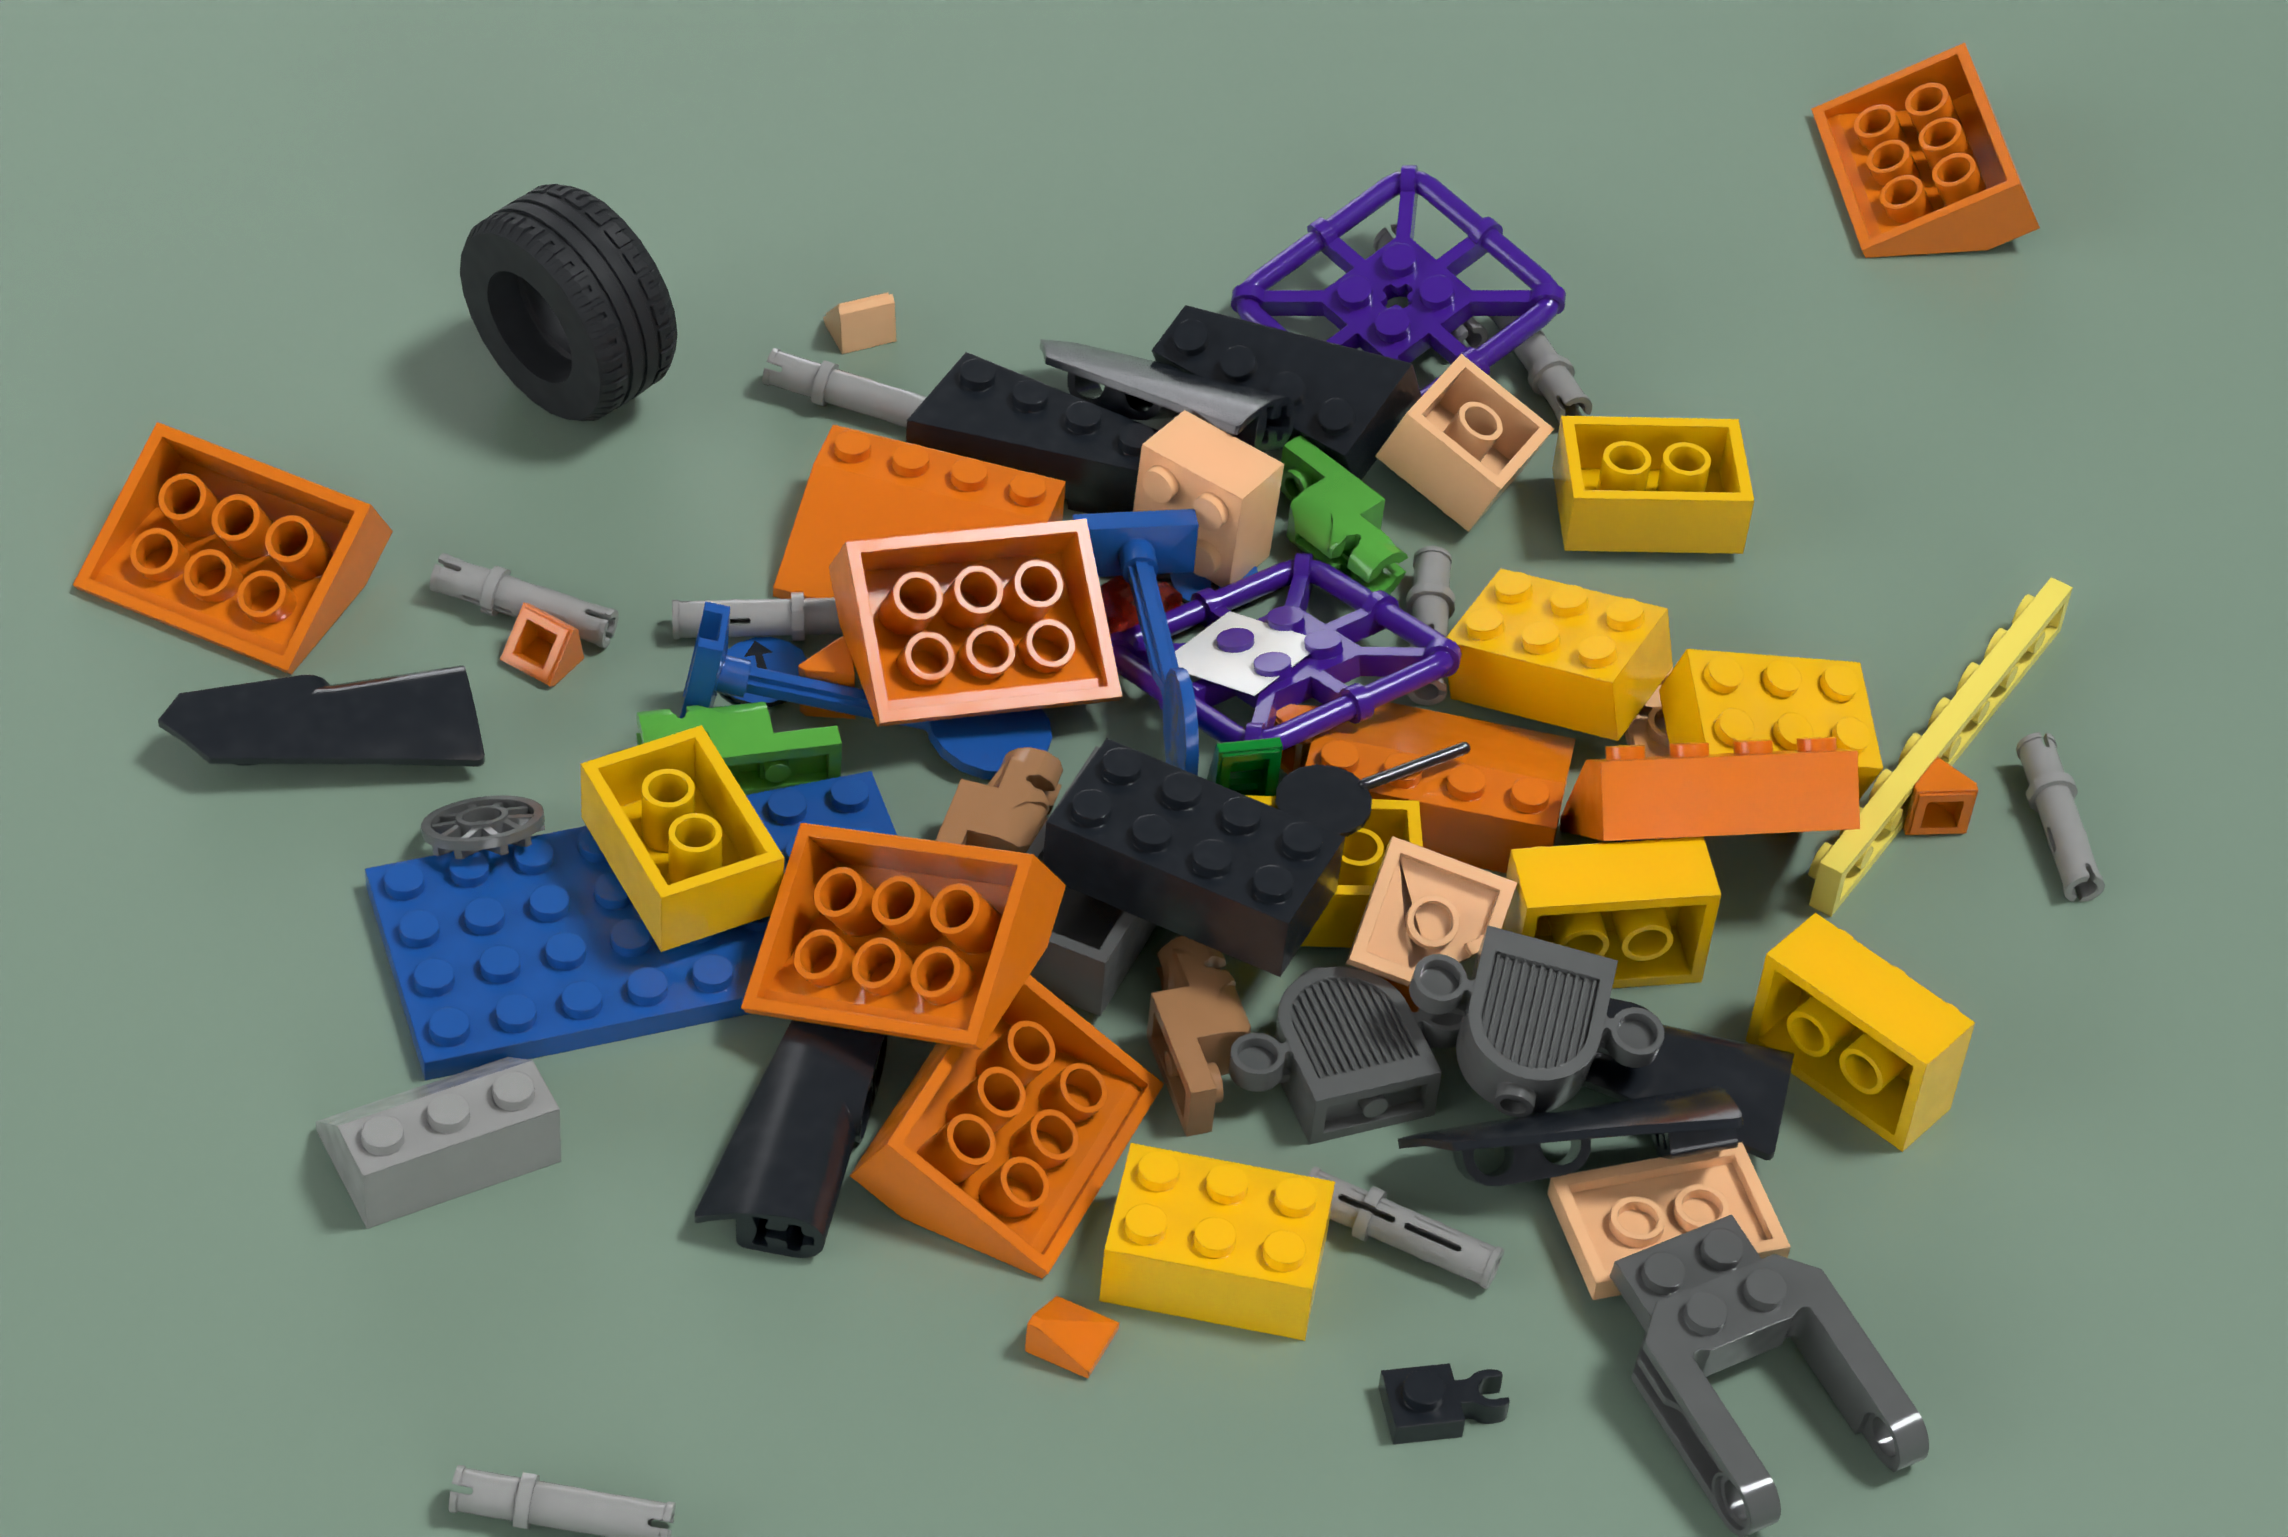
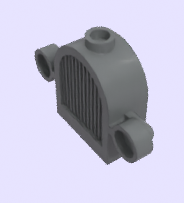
(1533, 1019)
(1347, 1054)

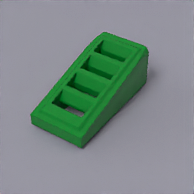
(1247, 766)

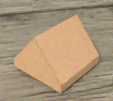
(862, 323)

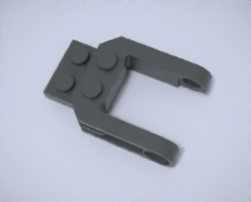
(1718, 1303)

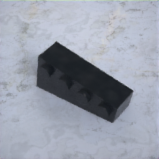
(1341, 395)
(1036, 429)

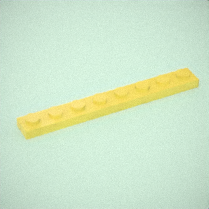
(1948, 734)

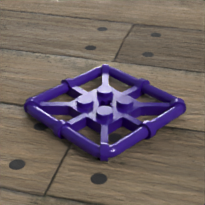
(1404, 269)
(1321, 674)

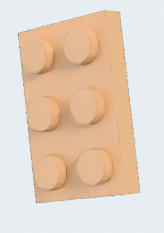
(1649, 1201)

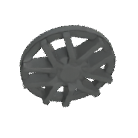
(483, 824)

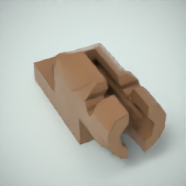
(1009, 808)
(1194, 1029)

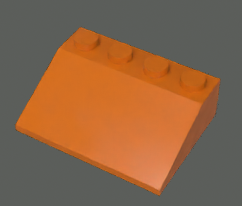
(1925, 162)
(893, 488)
(232, 549)
(975, 621)
(1715, 793)
(1471, 806)
(902, 935)
(1012, 1135)

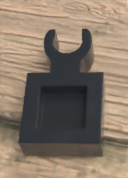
(1431, 1405)

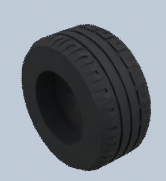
(568, 302)

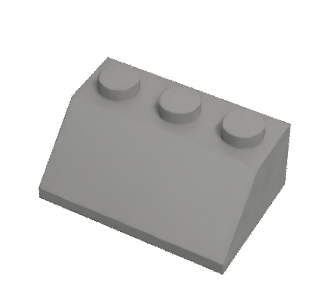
(444, 1139)

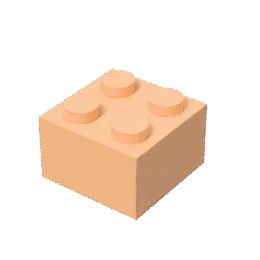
(1464, 442)
(1226, 484)

